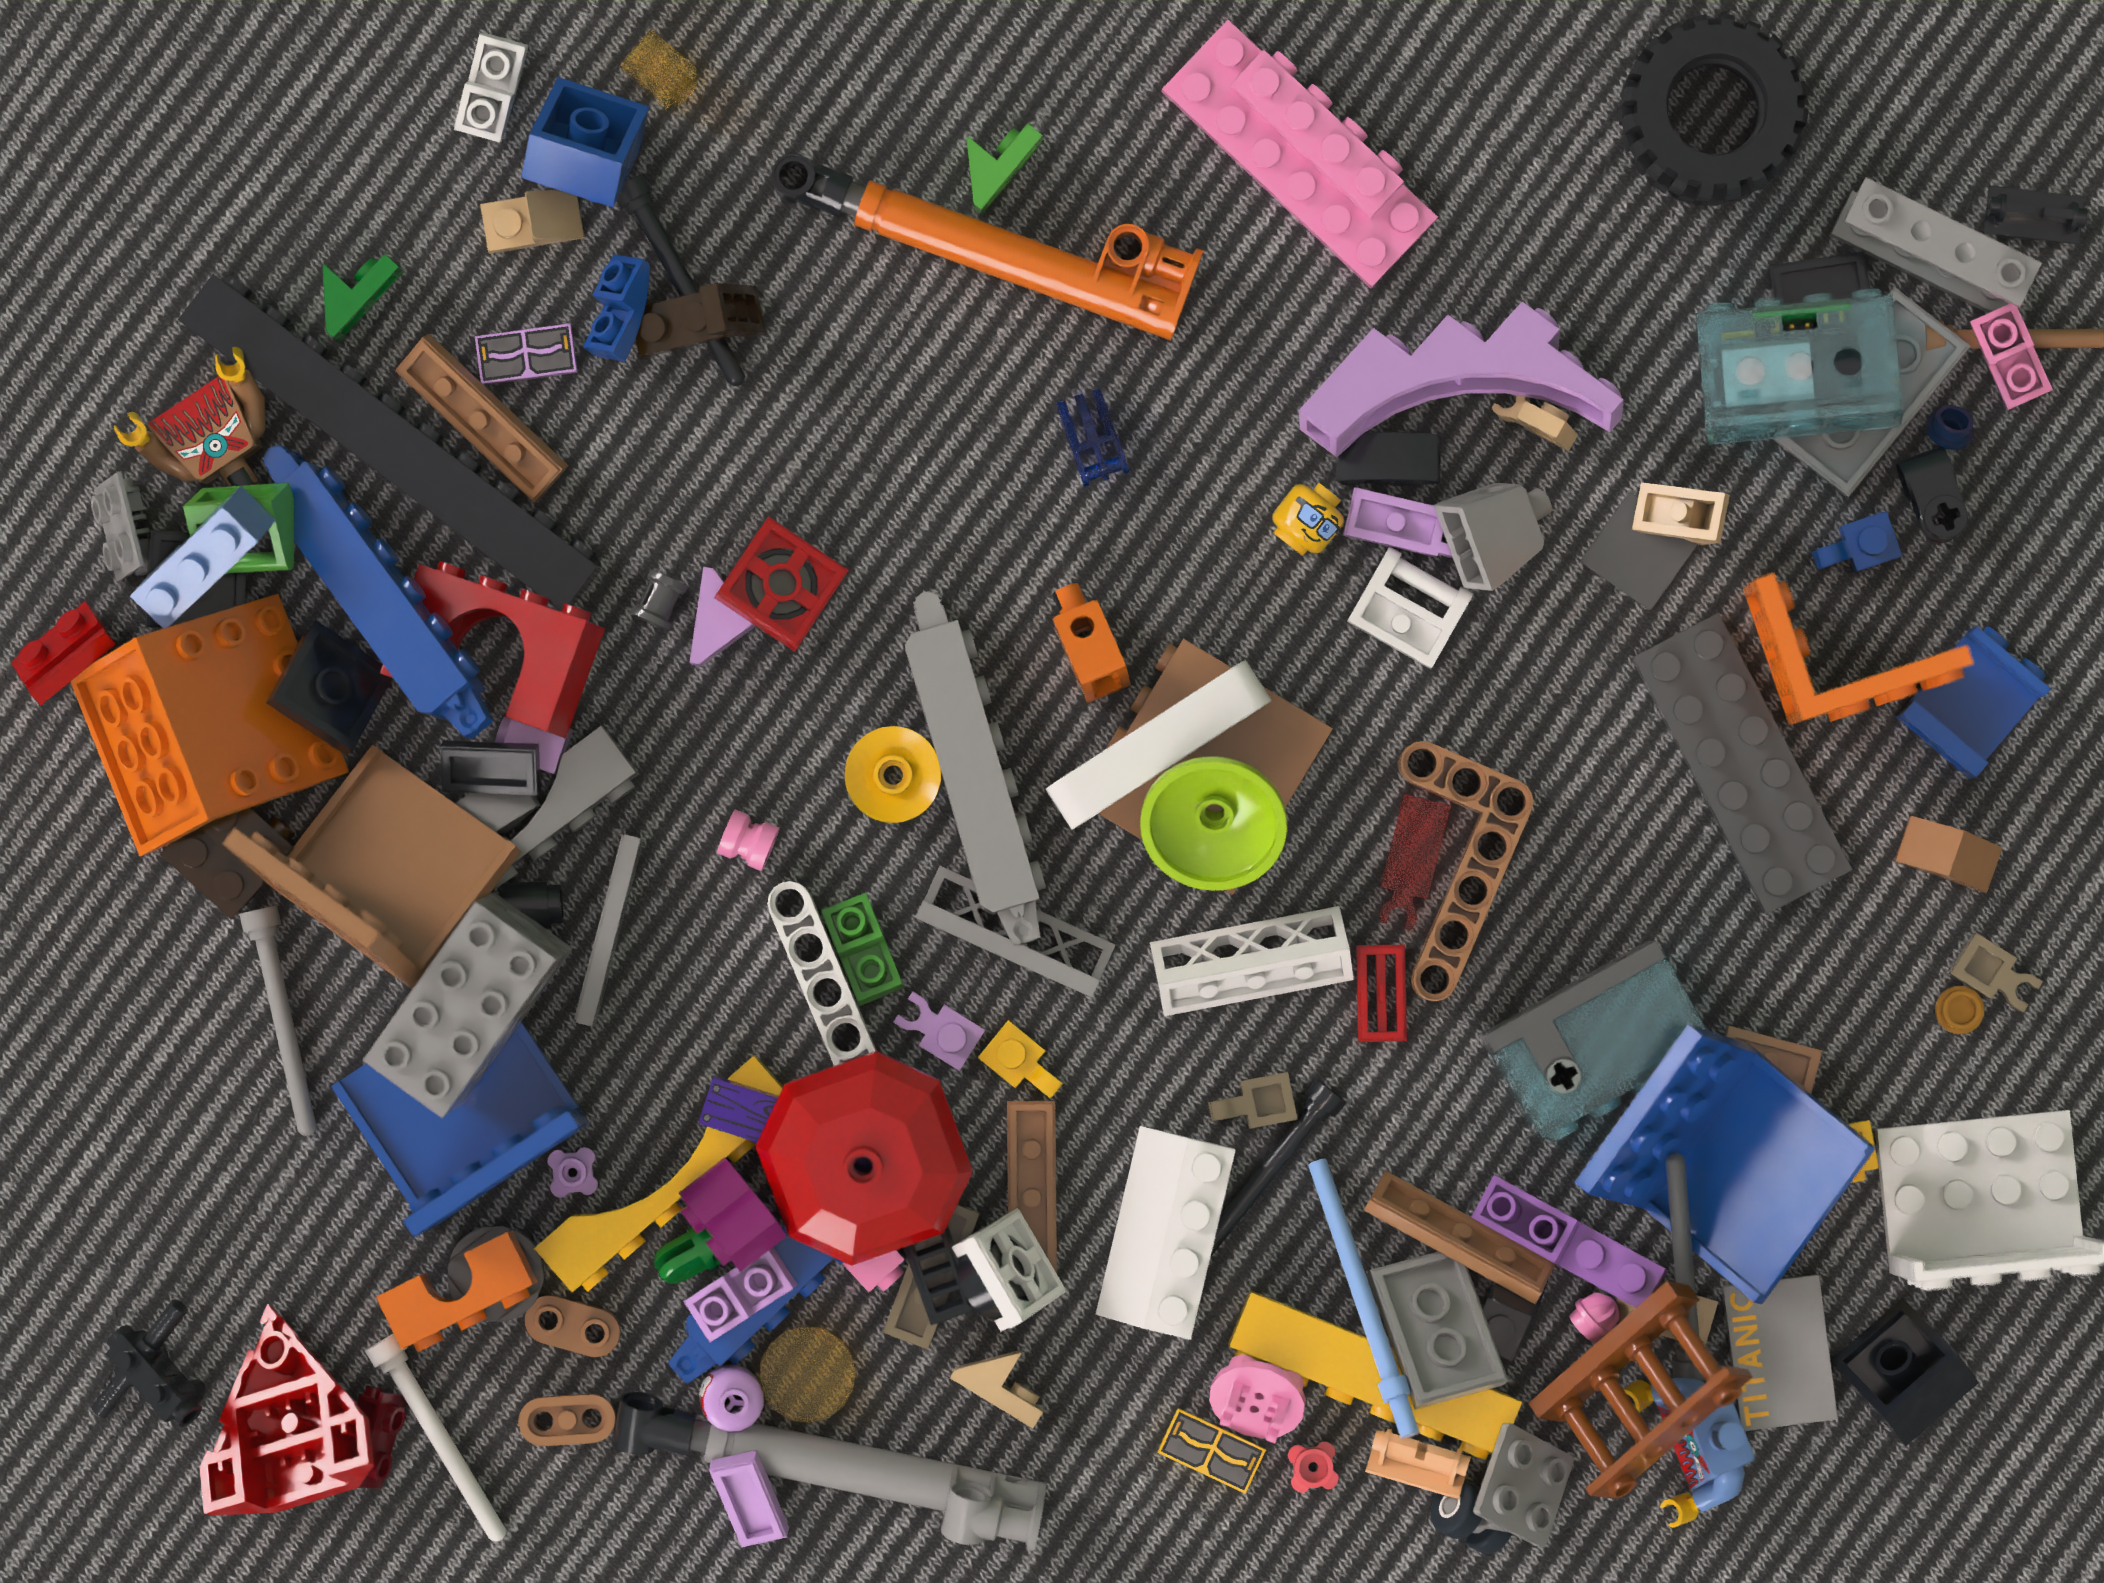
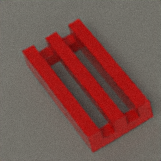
(1381, 1010)

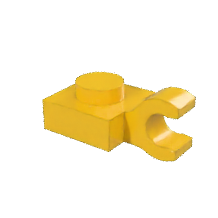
(1016, 1057)

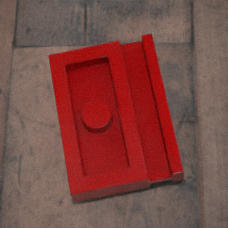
(62, 652)

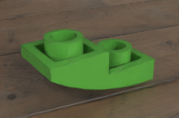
(862, 949)

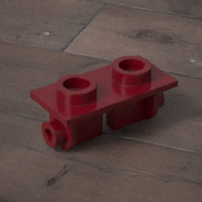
(386, 1419)

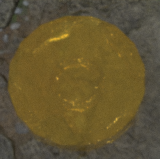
(807, 1374)

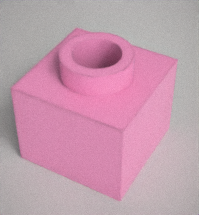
(878, 1271)

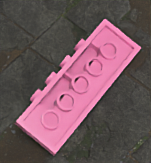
(1301, 152)

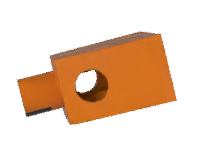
(1095, 658)

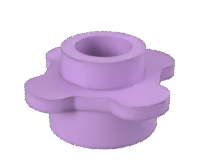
(582, 1162)

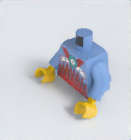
(1709, 1454)

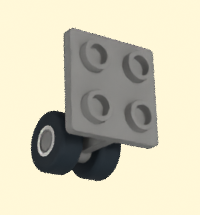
(1515, 1498)

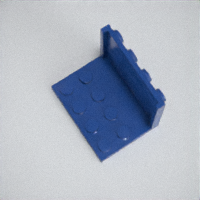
(1755, 1150)
(453, 1160)

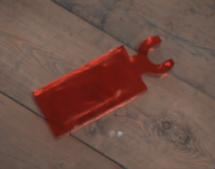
(1413, 854)

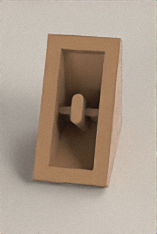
(1948, 853)

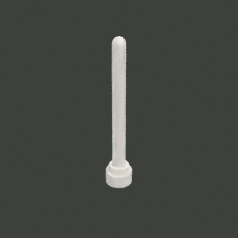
(392, 1359)

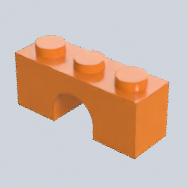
(420, 1313)

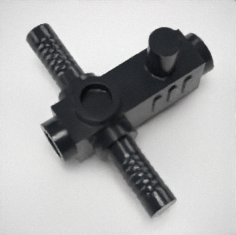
(145, 1364)

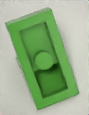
(992, 175)

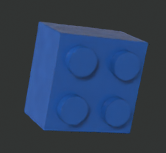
(585, 142)

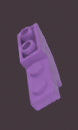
(1568, 1242)

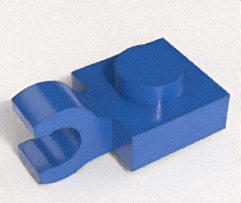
(1863, 544)

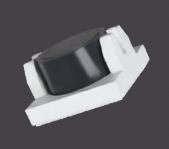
(1006, 1271)

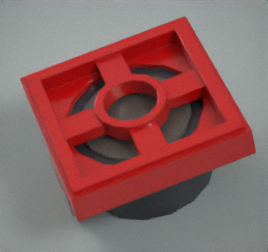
(780, 585)

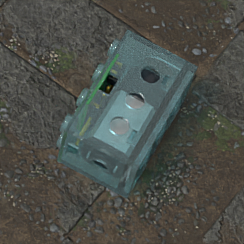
(1799, 367)

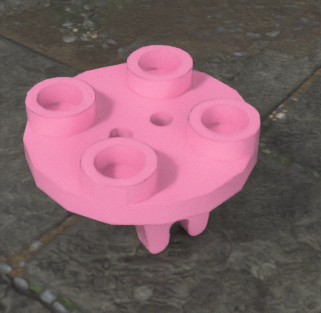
(1257, 1398)

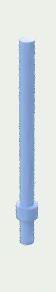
(1393, 1386)

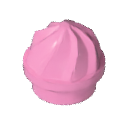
(1595, 1316)

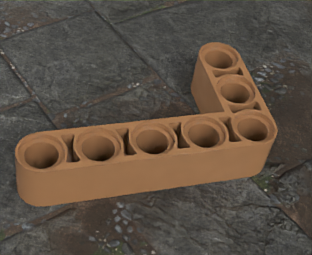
(1471, 862)

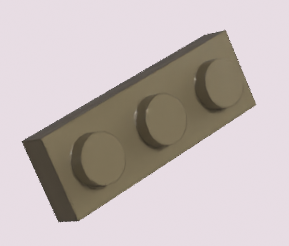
(908, 1316)

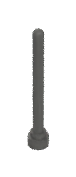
(1682, 1252)

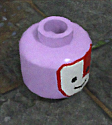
(724, 1383)

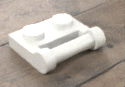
(1403, 622)

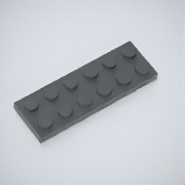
(1741, 763)

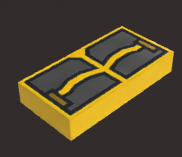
(1211, 1450)

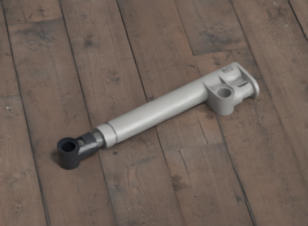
(973, 1500)

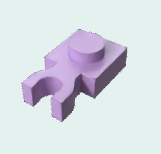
(946, 1034)

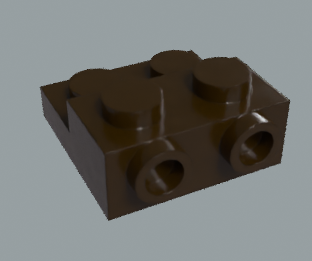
(215, 868)

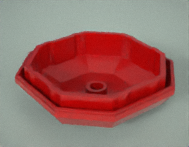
(874, 1112)

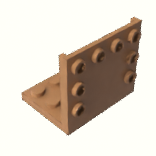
(385, 865)

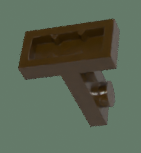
(699, 318)

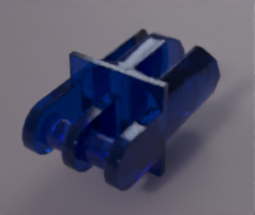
(1101, 468)

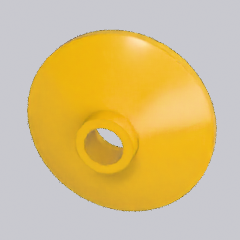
(885, 749)

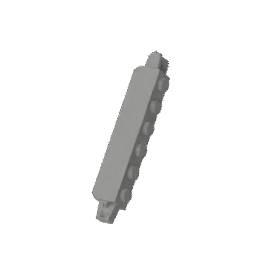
(972, 771)

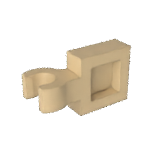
(1544, 422)

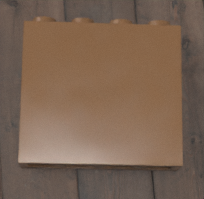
(1273, 740)

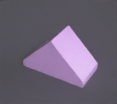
(715, 623)

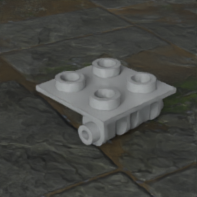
(113, 508)

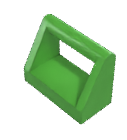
(276, 499)

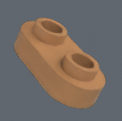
(572, 1326)
(568, 1419)

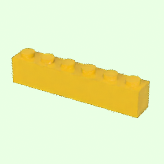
(1347, 1367)

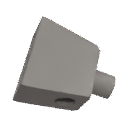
(1493, 531)

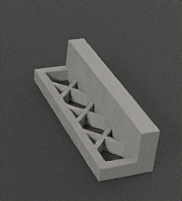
(1003, 947)

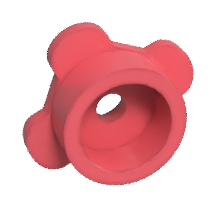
(1323, 1476)

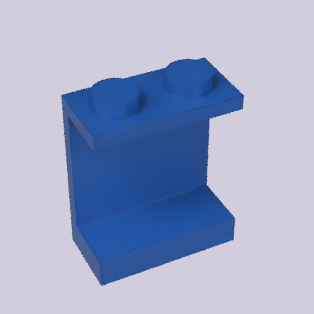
(1976, 713)

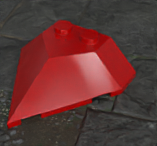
(284, 1432)

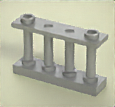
(1934, 248)

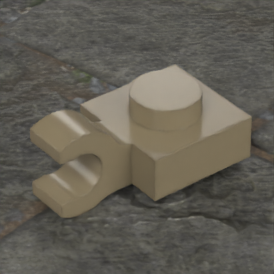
(1263, 1101)

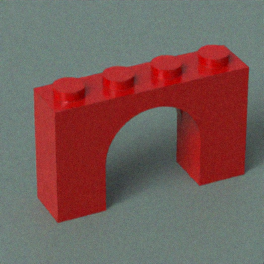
(556, 643)

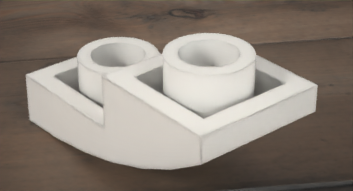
(491, 87)

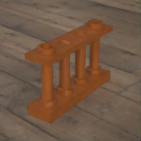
(1599, 1370)

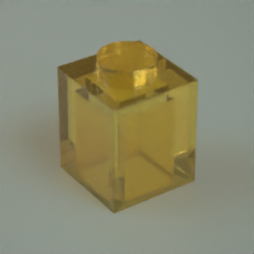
(660, 71)

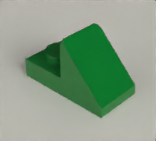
(348, 306)

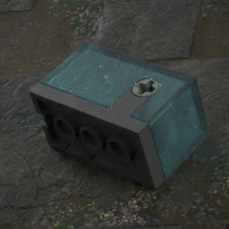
(1602, 1028)

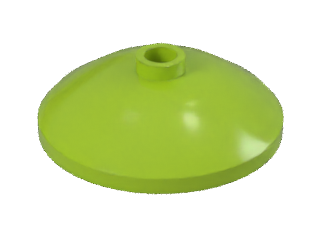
(1207, 846)

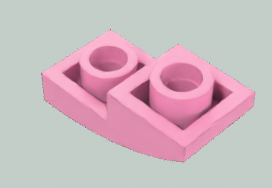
(2010, 355)

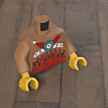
(208, 430)

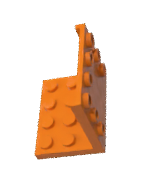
(1787, 648)
(190, 722)

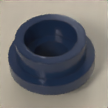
(1950, 427)

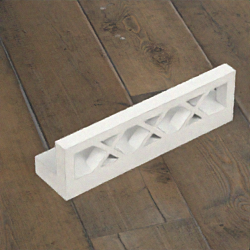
(1253, 969)

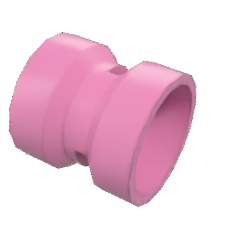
(749, 840)

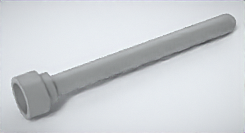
(262, 928)

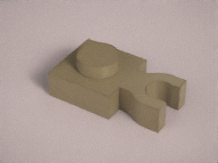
(1988, 970)

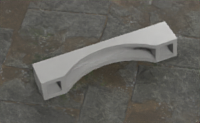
(585, 778)

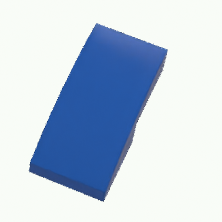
(624, 296)

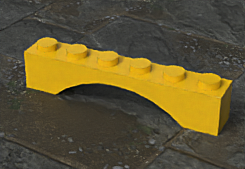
(589, 1241)

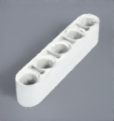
(1158, 744)
(813, 972)

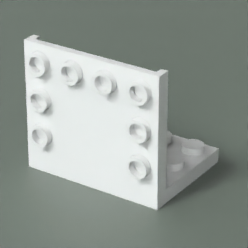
(1983, 1200)

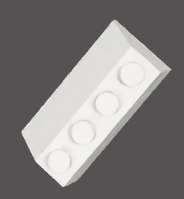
(1165, 1232)

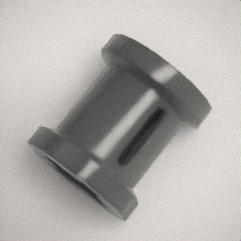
(659, 600)

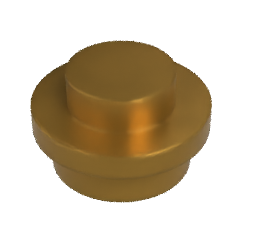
(1959, 1009)

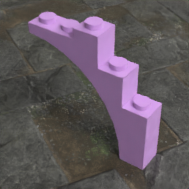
(1453, 361)

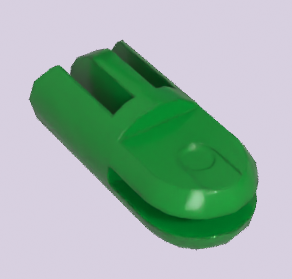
(685, 1257)

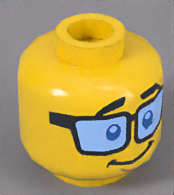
(1308, 518)

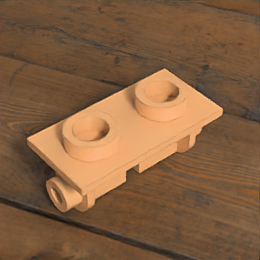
(1418, 1464)

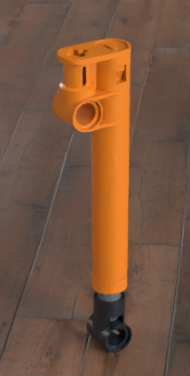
(1132, 291)

